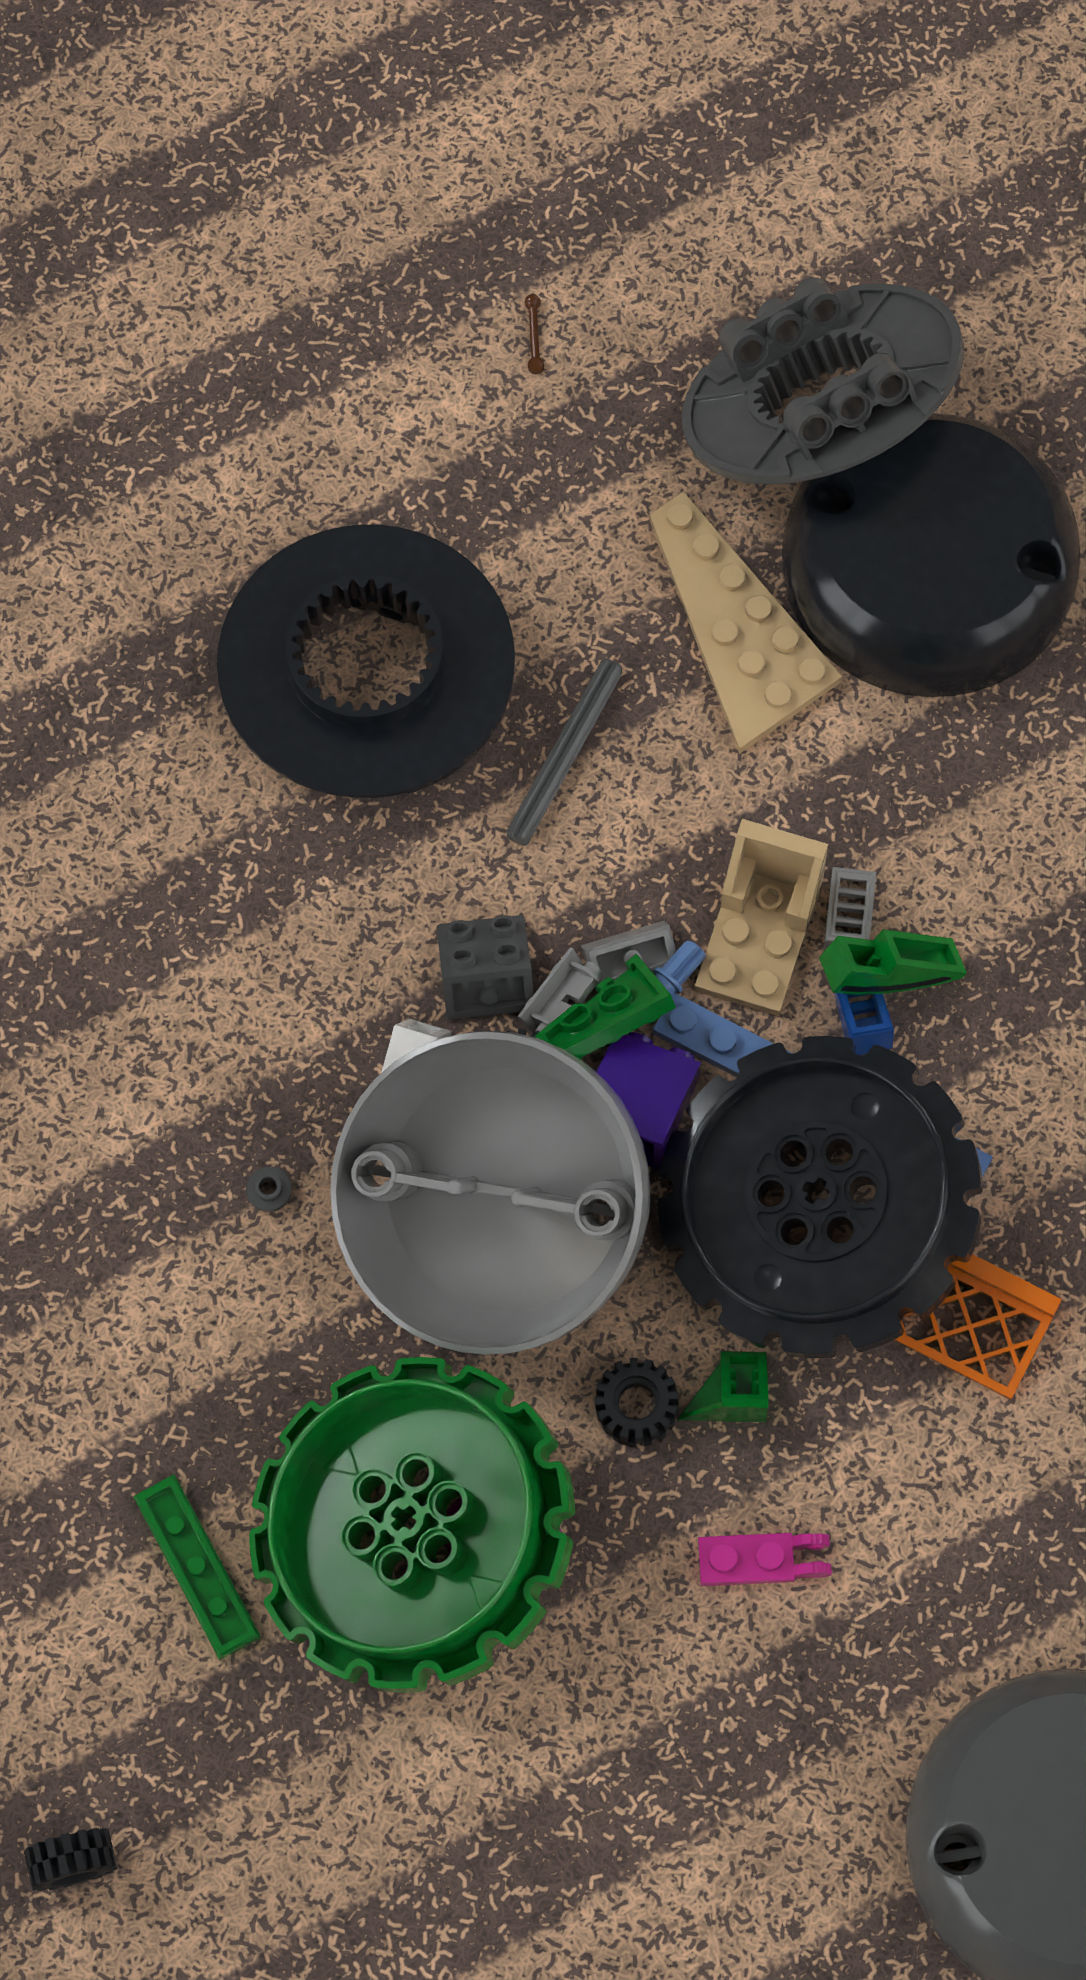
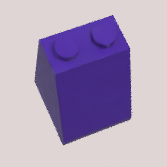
(652, 1086)

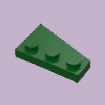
(616, 1010)

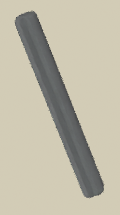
(564, 752)

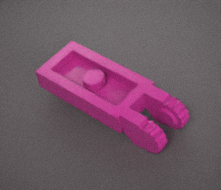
(758, 1558)

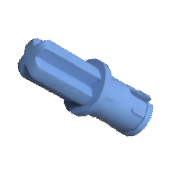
(680, 966)

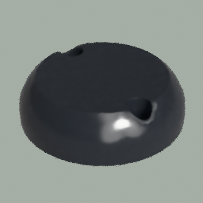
(934, 560)

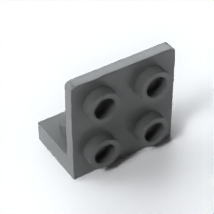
(485, 966)

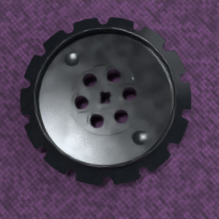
(900, 1238)

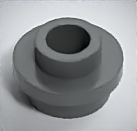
(273, 1201)

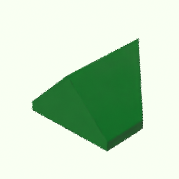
(733, 1390)

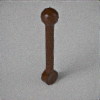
(535, 364)

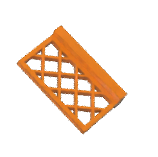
(1002, 1288)

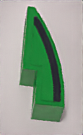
(890, 963)

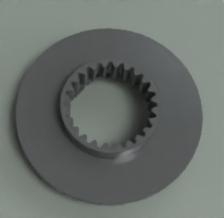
(906, 362)

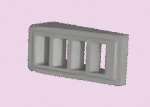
(866, 909)

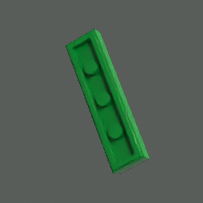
(197, 1567)

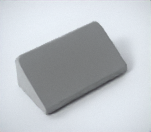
(651, 943)

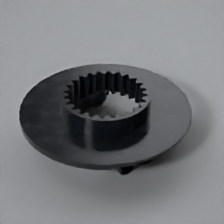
(368, 749)

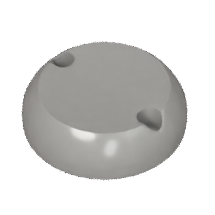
(490, 1192)

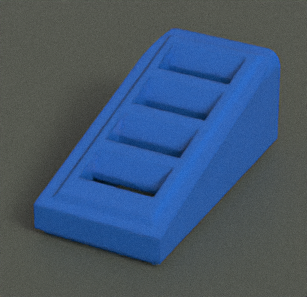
(865, 1031)

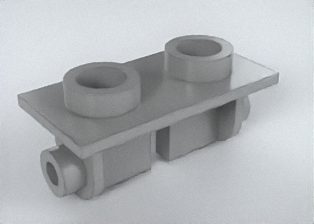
(566, 981)

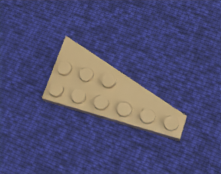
(748, 641)

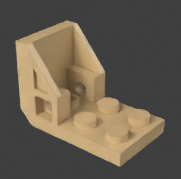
(762, 917)

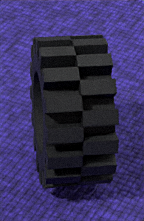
(636, 1375)
(70, 1859)

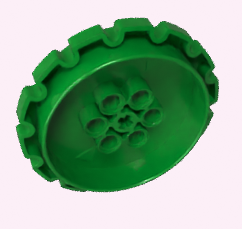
(501, 1539)

